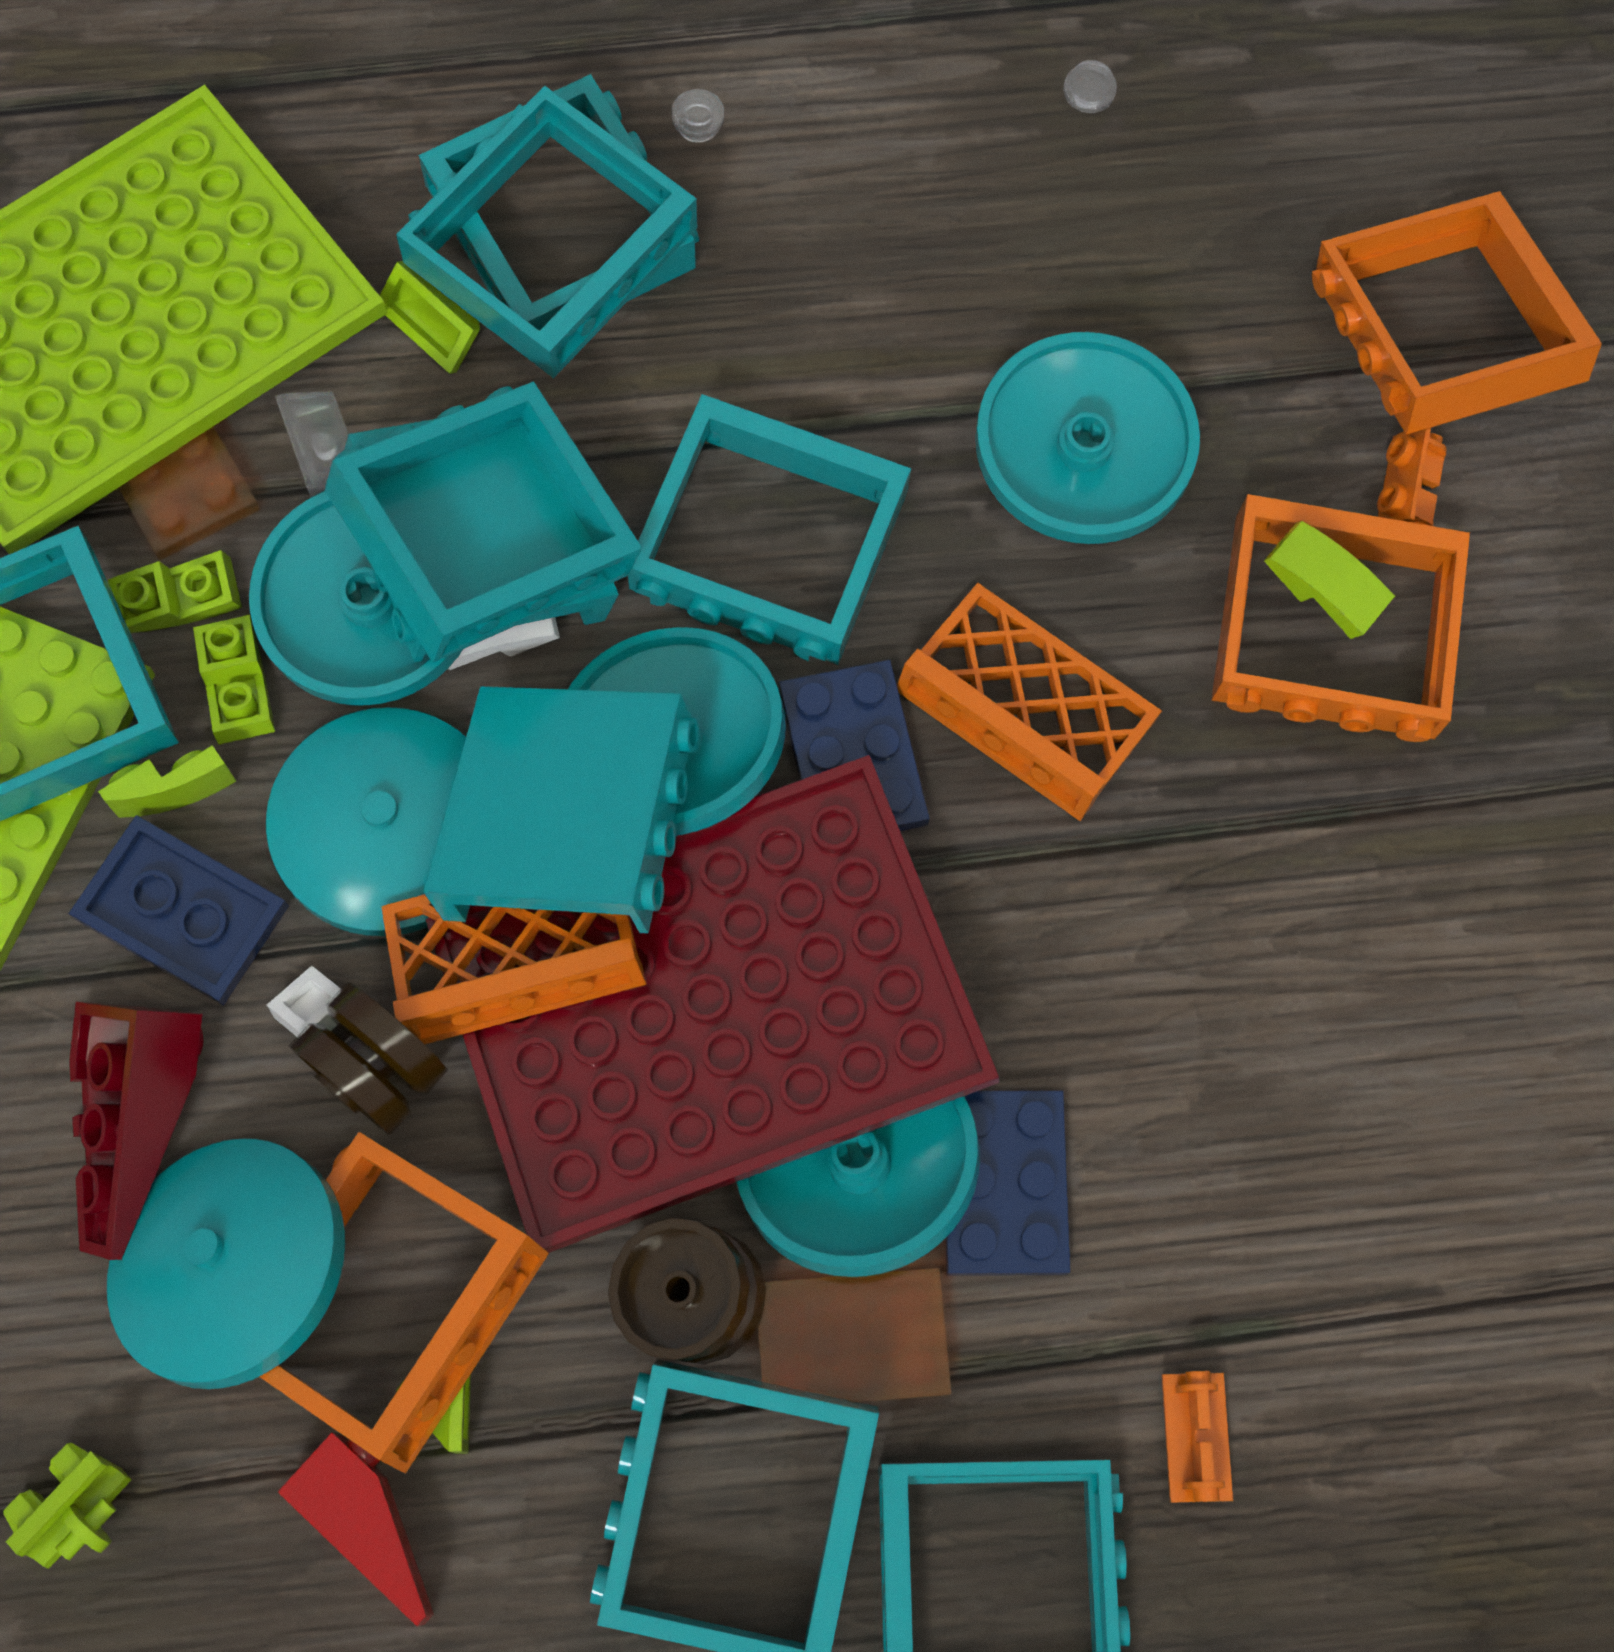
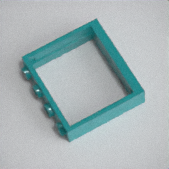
(478, 241)
(609, 288)
(794, 452)
(38, 567)
(490, 613)
(637, 1462)
(1104, 1553)

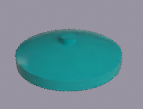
(1087, 437)
(325, 615)
(727, 694)
(363, 814)
(872, 1197)
(227, 1264)

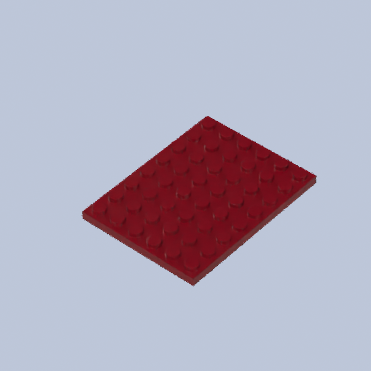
(777, 1016)

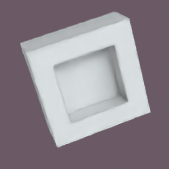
(304, 1002)

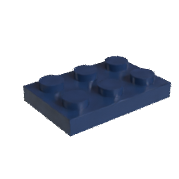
(851, 716)
(179, 910)
(1020, 1197)

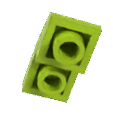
(1324, 570)
(179, 595)
(233, 679)
(144, 791)

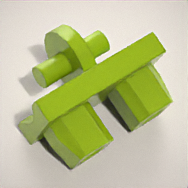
(71, 1512)

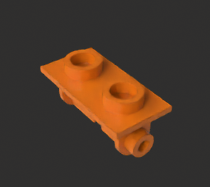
(1412, 462)
(1197, 1437)

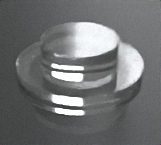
(1090, 86)
(697, 115)

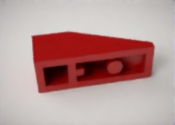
(358, 1515)

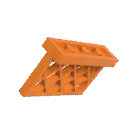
(1011, 739)
(508, 991)

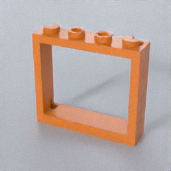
(1520, 267)
(1370, 540)
(463, 1333)

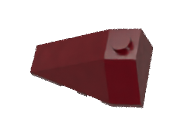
(134, 1086)

